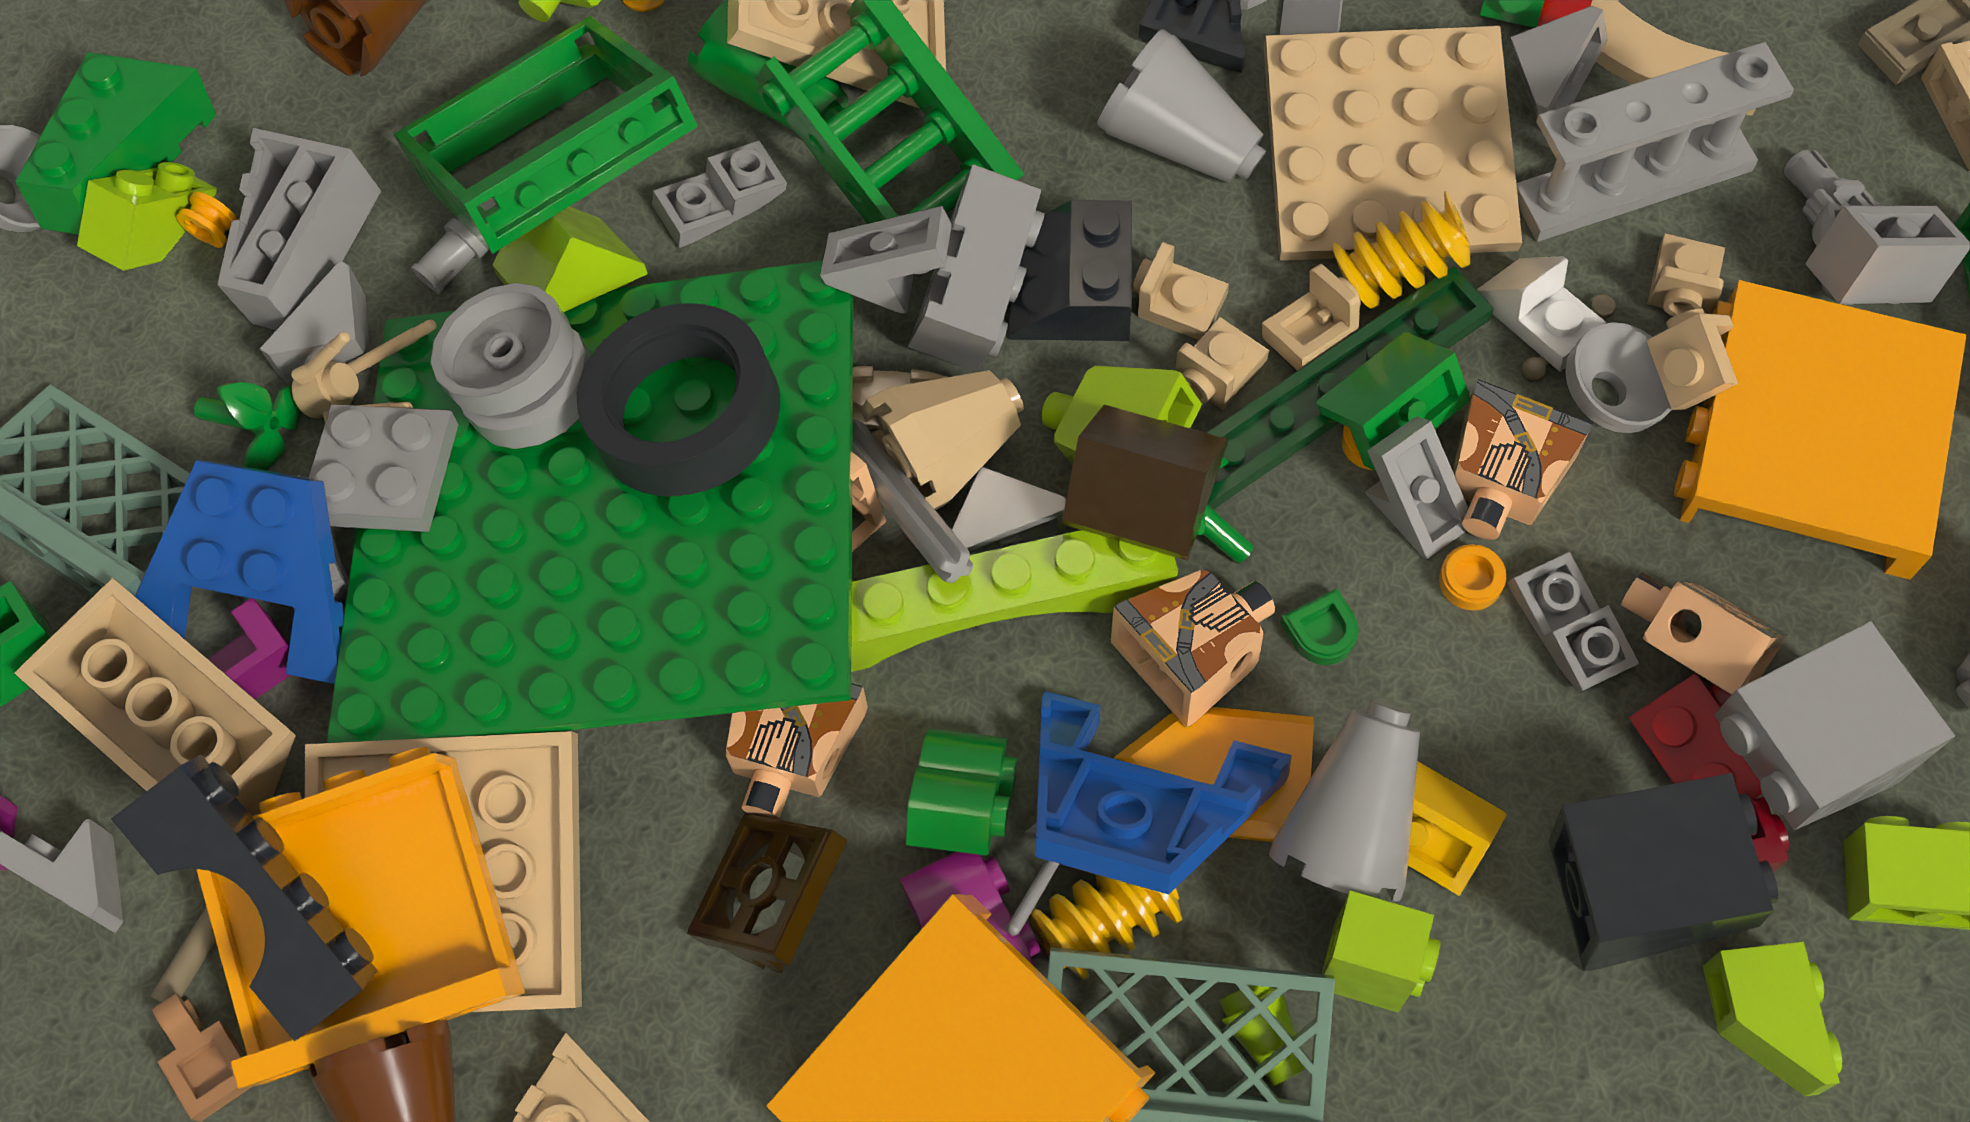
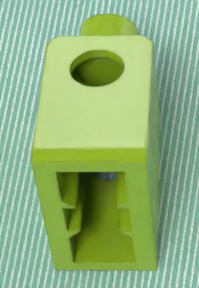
(1138, 390)

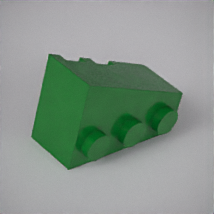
(109, 121)

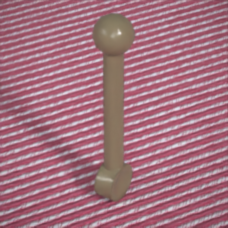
(1535, 367)

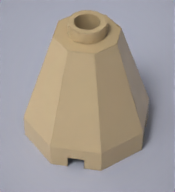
(945, 428)

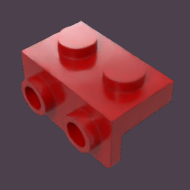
(1689, 738)

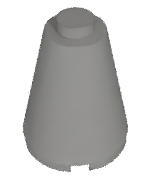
(1182, 113)
(1358, 807)

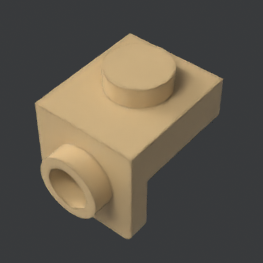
(1315, 320)
(1693, 358)

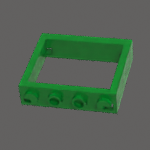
(566, 165)

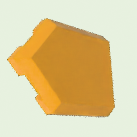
(1203, 746)

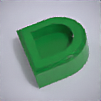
(1322, 629)

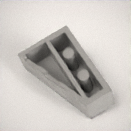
(294, 223)
(982, 270)

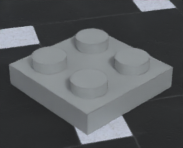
(383, 465)

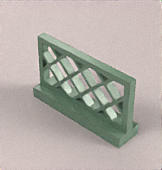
(41, 528)
(1198, 1104)

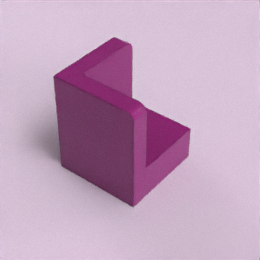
(258, 656)

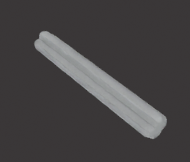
(911, 509)

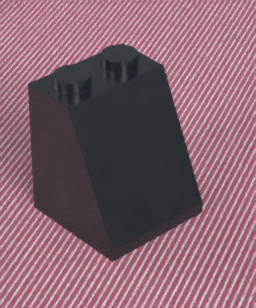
(1660, 869)

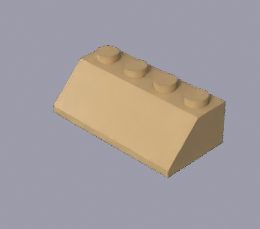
(155, 698)

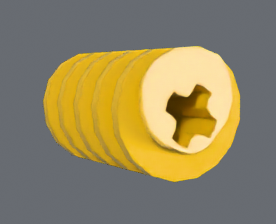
(1405, 252)
(1102, 917)

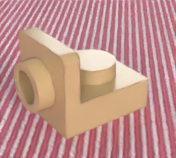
(1686, 275)
(1177, 295)
(1220, 363)

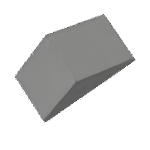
(1559, 57)
(330, 308)
(1007, 513)

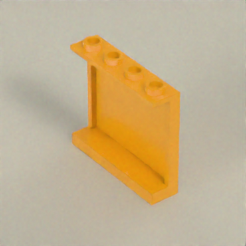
(1829, 426)
(403, 874)
(963, 1037)

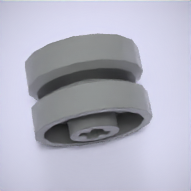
(511, 365)

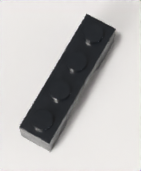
(200, 824)

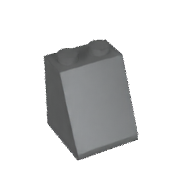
(1832, 726)

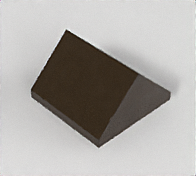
(1142, 480)

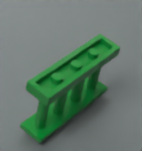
(911, 73)

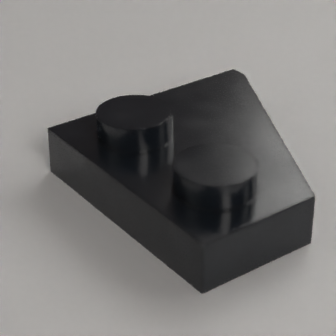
(1203, 26)

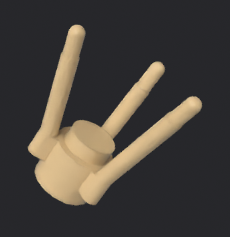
(331, 383)

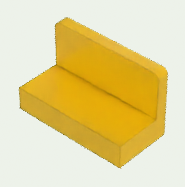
(1449, 829)

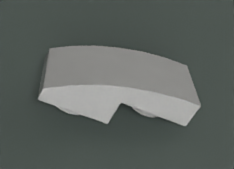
(730, 189)
(1574, 630)

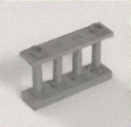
(1650, 141)

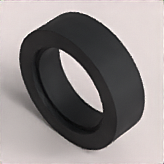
(656, 341)

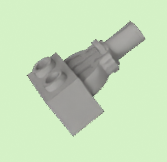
(1869, 248)

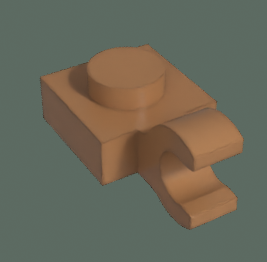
(201, 1059)

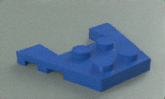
(256, 540)
(1134, 818)

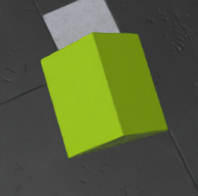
(569, 259)

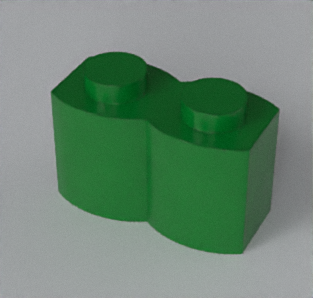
(960, 792)

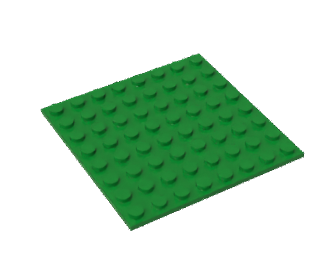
(598, 605)

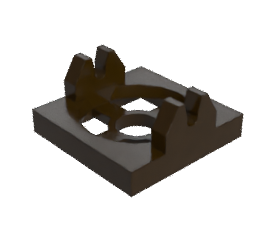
(738, 870)

